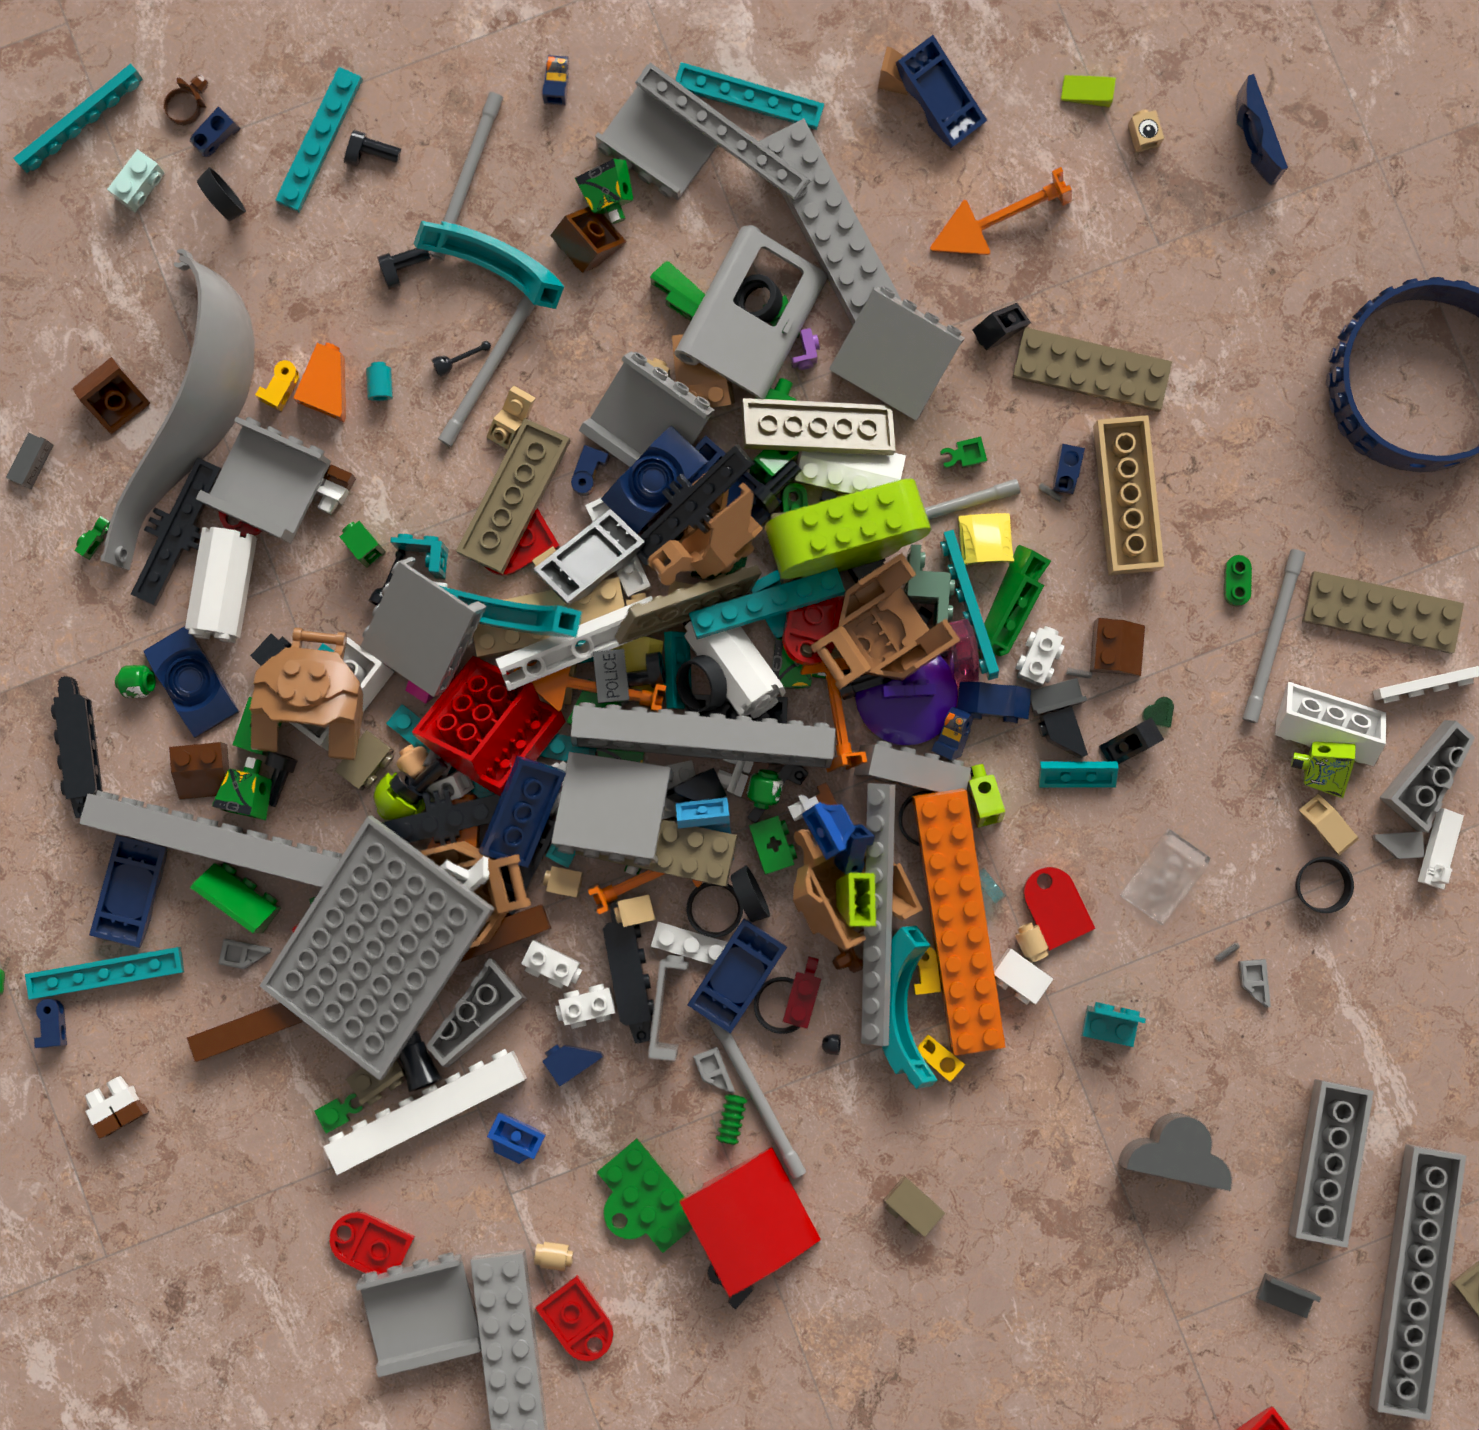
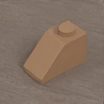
(889, 76)

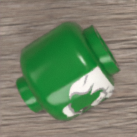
(135, 681)
(765, 788)

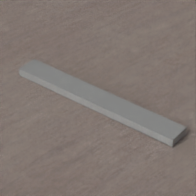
(722, 131)

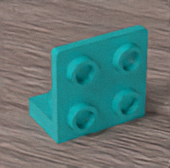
(436, 551)
(1111, 1026)

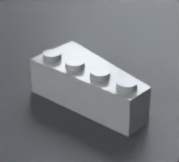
(912, 769)
(1425, 780)
(478, 1012)

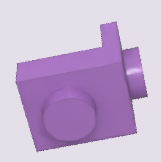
(810, 345)

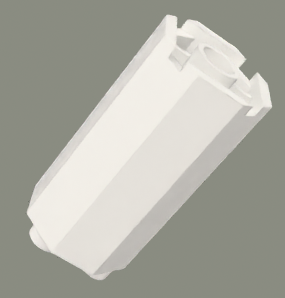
(220, 584)
(749, 679)

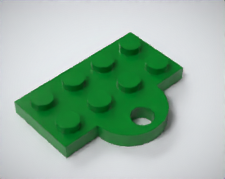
(644, 1196)

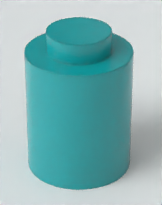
(379, 382)

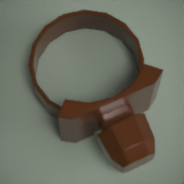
(197, 86)
(848, 959)

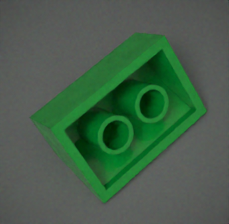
(237, 897)

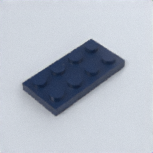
(522, 810)

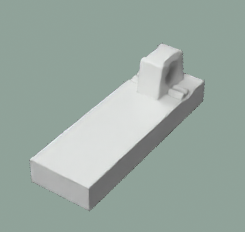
(1440, 849)

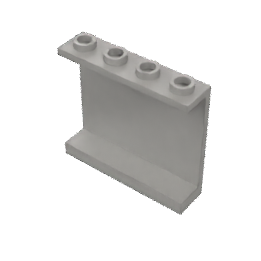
(656, 144)
(897, 352)
(641, 407)
(267, 480)
(420, 629)
(611, 808)
(658, 1049)
(420, 1314)

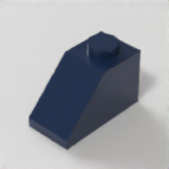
(569, 1061)

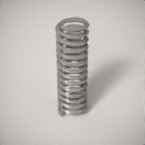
(1055, 495)
(1079, 675)
(1227, 953)

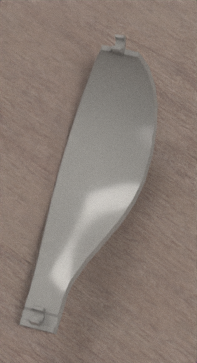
(201, 413)

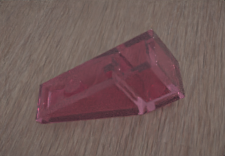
(964, 654)

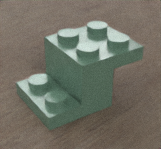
(929, 586)

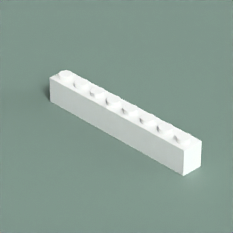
(425, 1112)

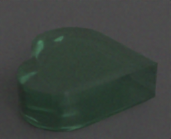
(1160, 712)

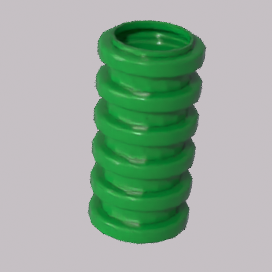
(731, 1119)

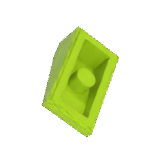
(1088, 90)

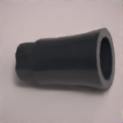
(418, 1064)

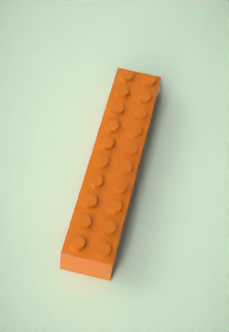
(958, 921)

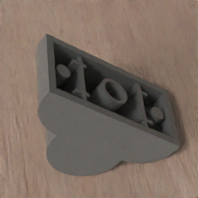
(1179, 1151)

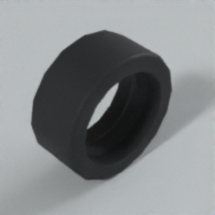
(751, 284)

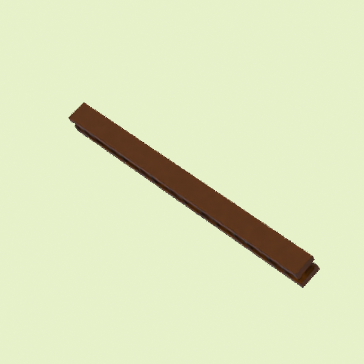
(280, 1017)

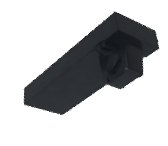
(793, 773)

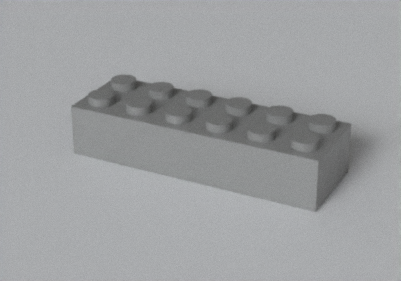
(1330, 1163)

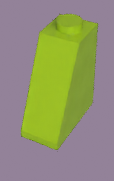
(857, 899)

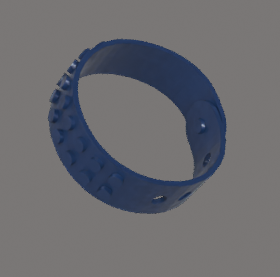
(1341, 400)

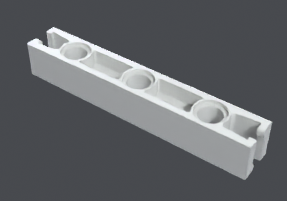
(560, 652)

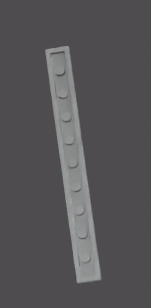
(878, 938)

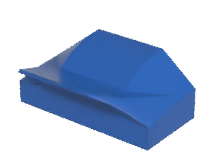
(829, 827)
(515, 1138)

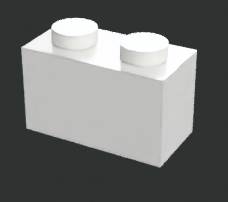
(1021, 977)

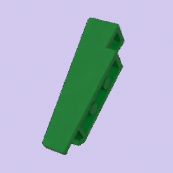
(682, 294)
(1015, 599)

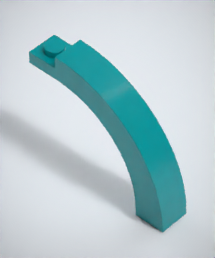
(508, 262)
(525, 618)
(902, 1053)

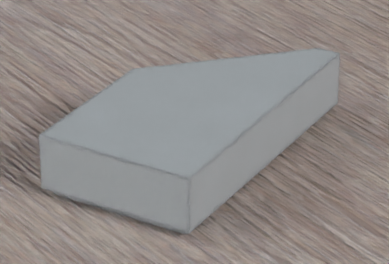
(1402, 844)
(241, 954)
(1255, 980)
(713, 1069)

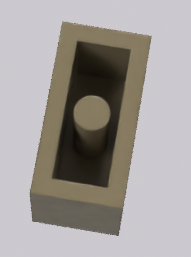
(369, 758)
(913, 1206)

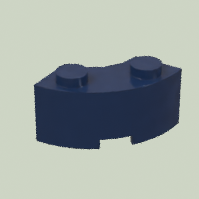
(994, 701)

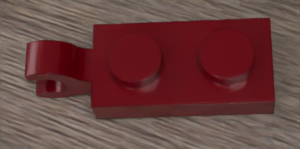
(803, 995)

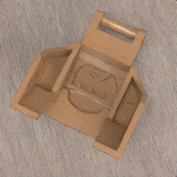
(717, 550)
(882, 629)
(310, 690)
(493, 889)
(816, 894)

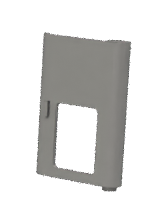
(737, 341)

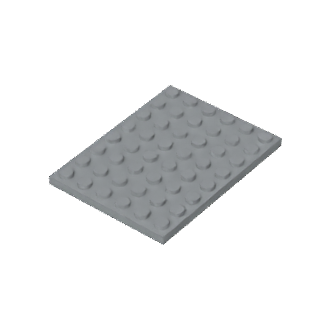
(376, 947)

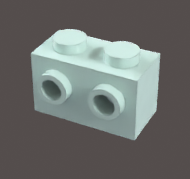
(136, 181)

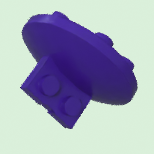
(912, 708)

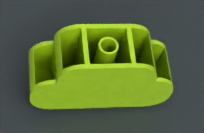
(848, 530)

